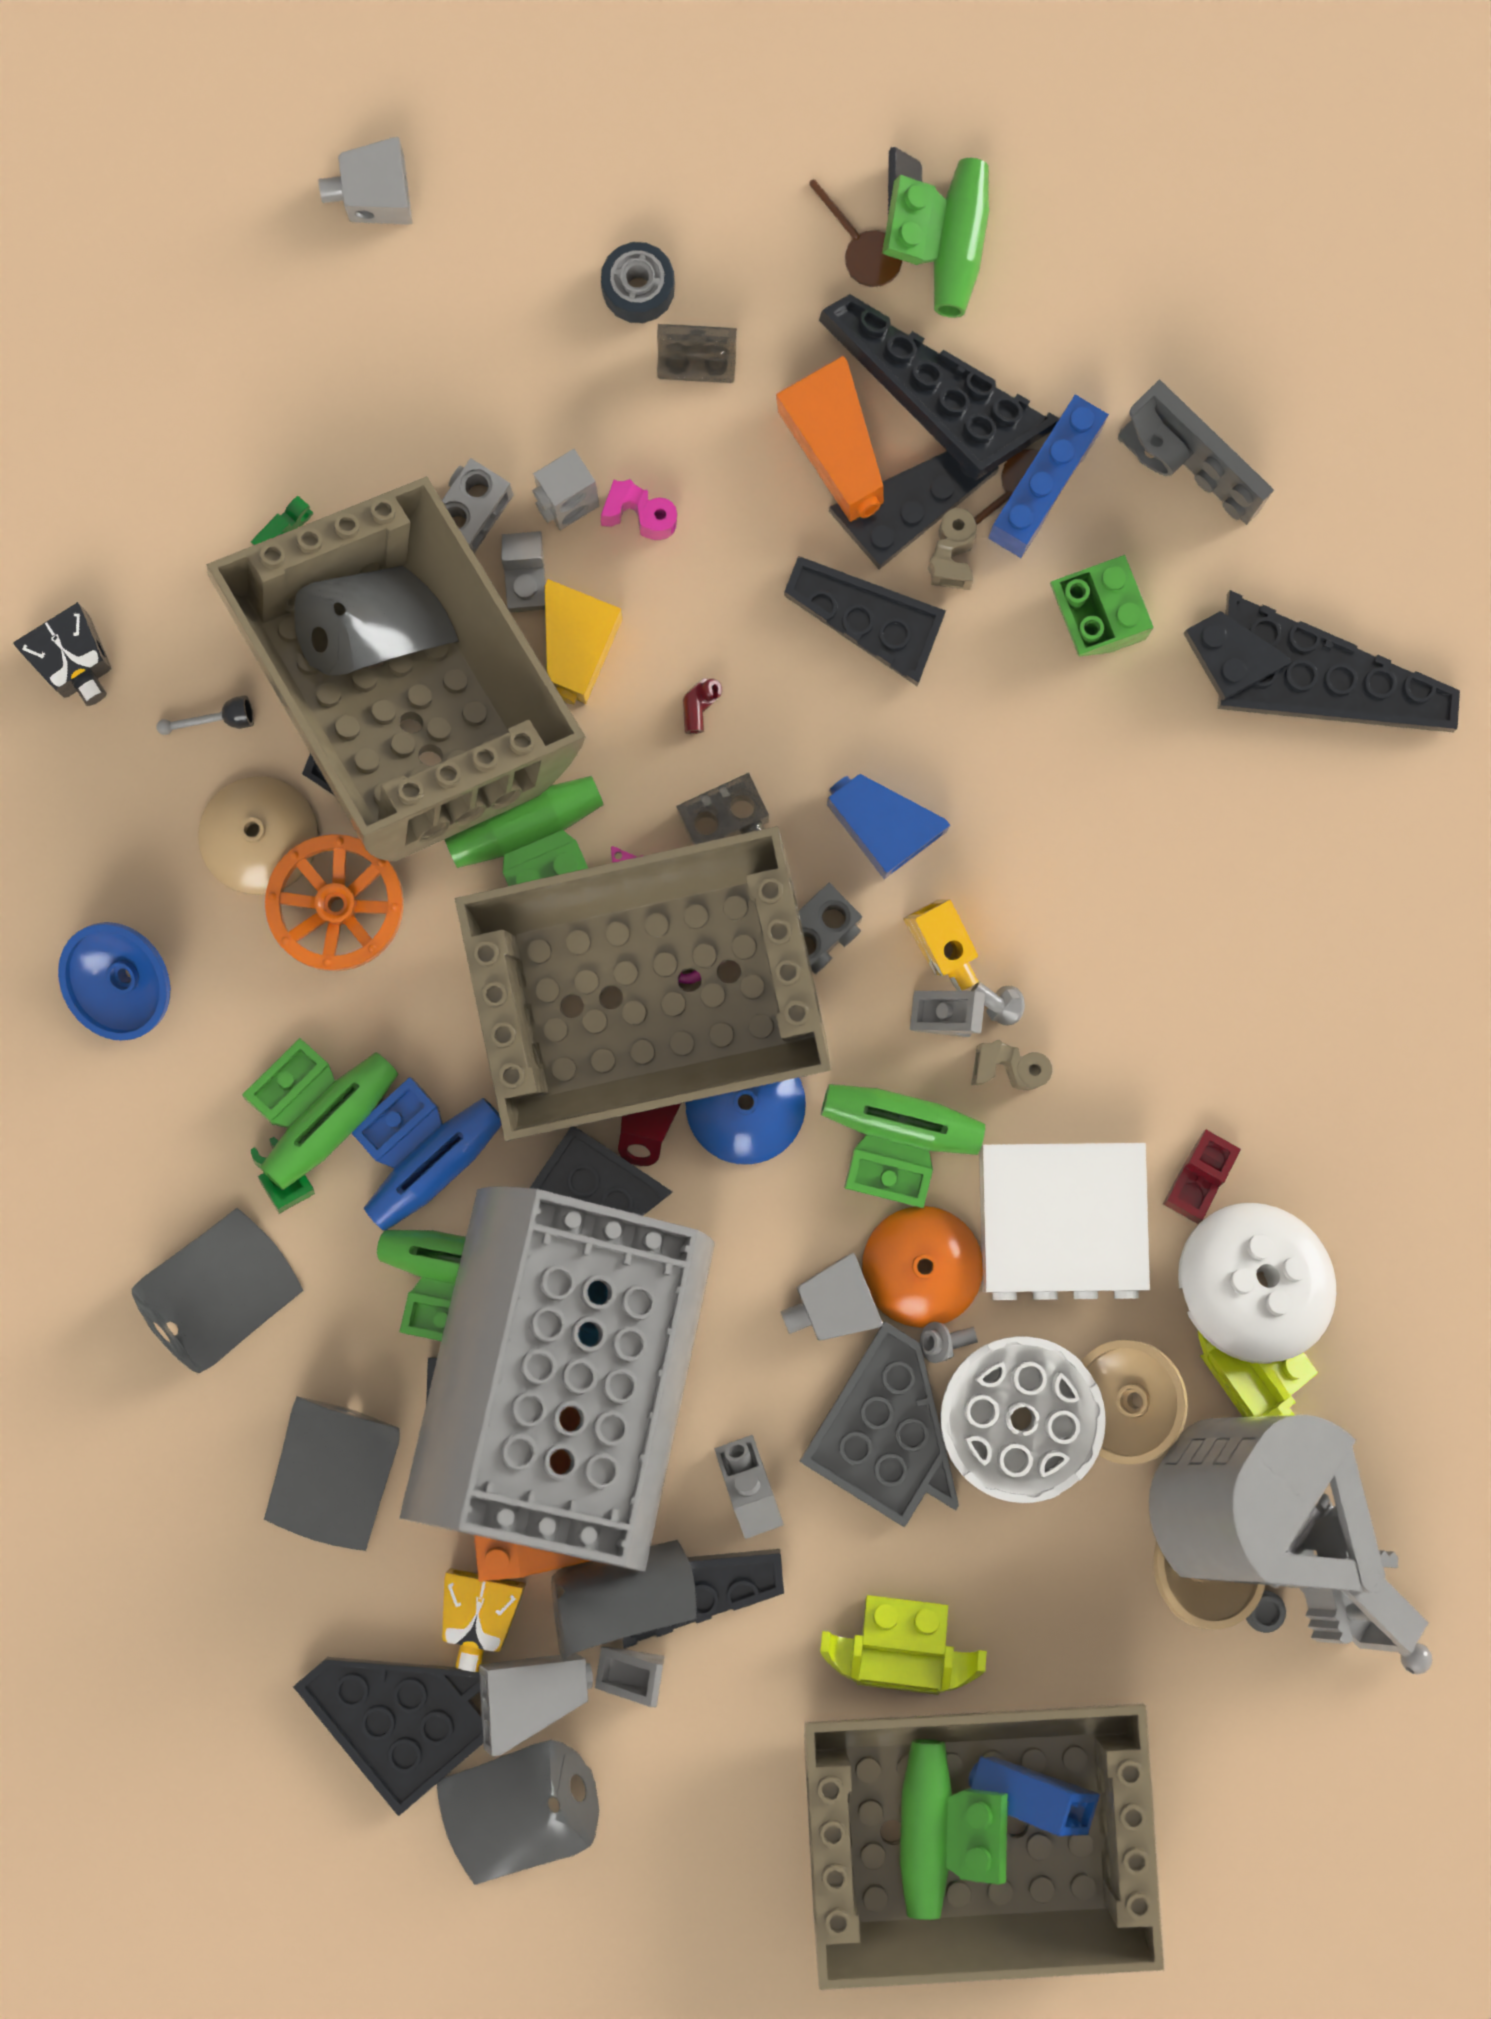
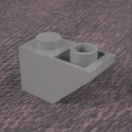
(748, 1487)

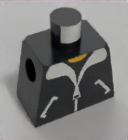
(68, 654)

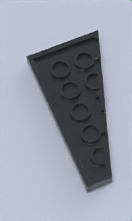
(1337, 679)
(597, 1175)

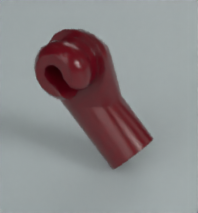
(697, 701)

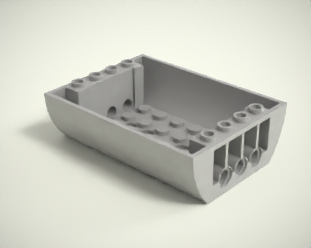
(517, 1362)

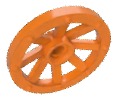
(323, 900)

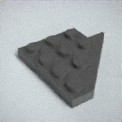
(885, 1432)

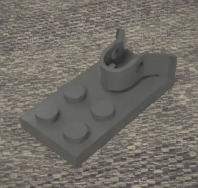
(1179, 437)

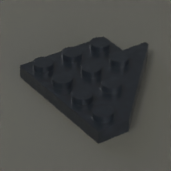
(397, 1720)

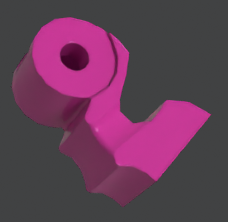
(655, 517)

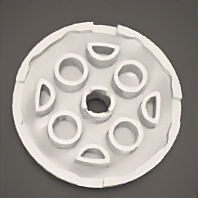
(1231, 1304)
(1064, 1425)

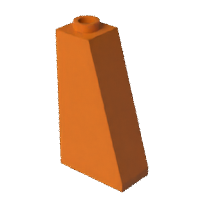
(833, 434)

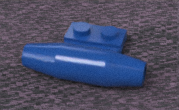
(421, 1149)

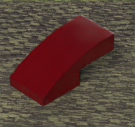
(1201, 1176)

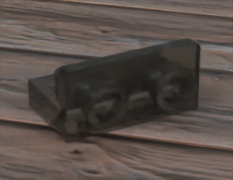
(696, 353)

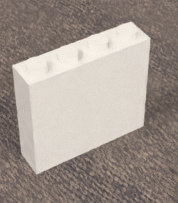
(1064, 1220)

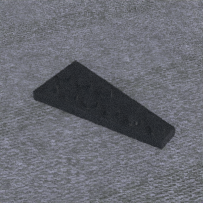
(939, 390)

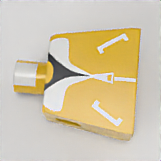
(932, 930)
(477, 1614)

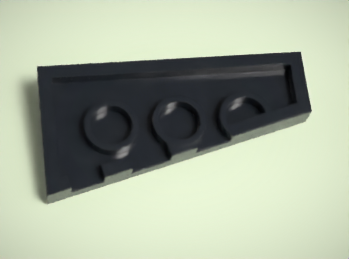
(910, 506)
(727, 1584)

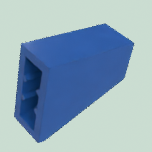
(884, 822)
(1037, 1797)

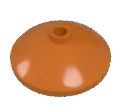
(892, 1270)

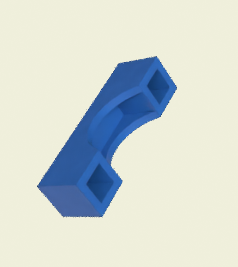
(1047, 476)

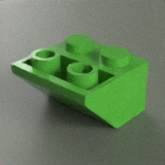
(1102, 607)

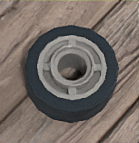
(632, 262)

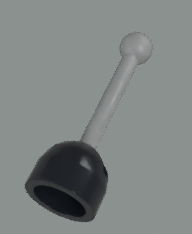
(235, 713)

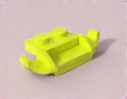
(1258, 1387)
(903, 1649)

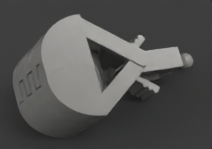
(1242, 1509)

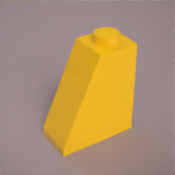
(577, 639)

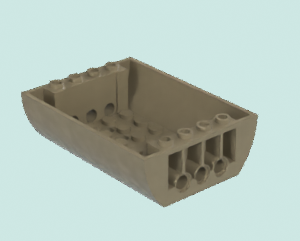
(478, 699)
(638, 931)
(1065, 1898)

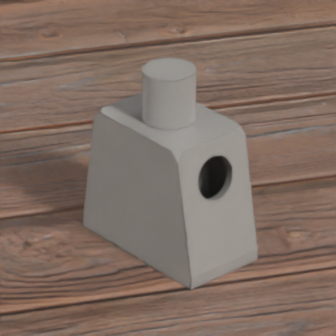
(371, 184)
(834, 1302)

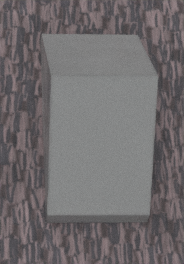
(630, 1674)

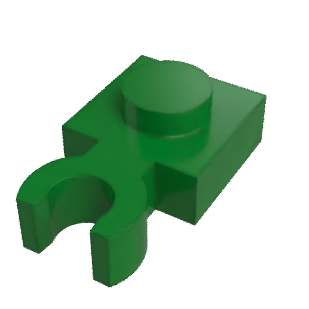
(294, 516)
(281, 1198)

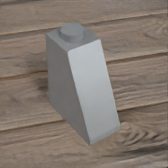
(529, 1696)

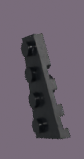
(874, 618)

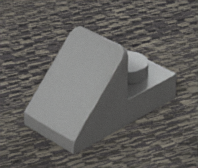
(524, 571)
(947, 1012)

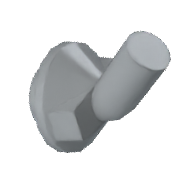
(1005, 1005)
(938, 1343)

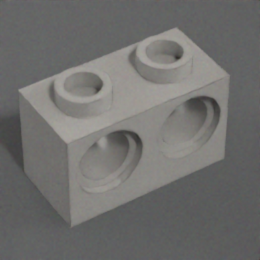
(565, 490)
(478, 511)

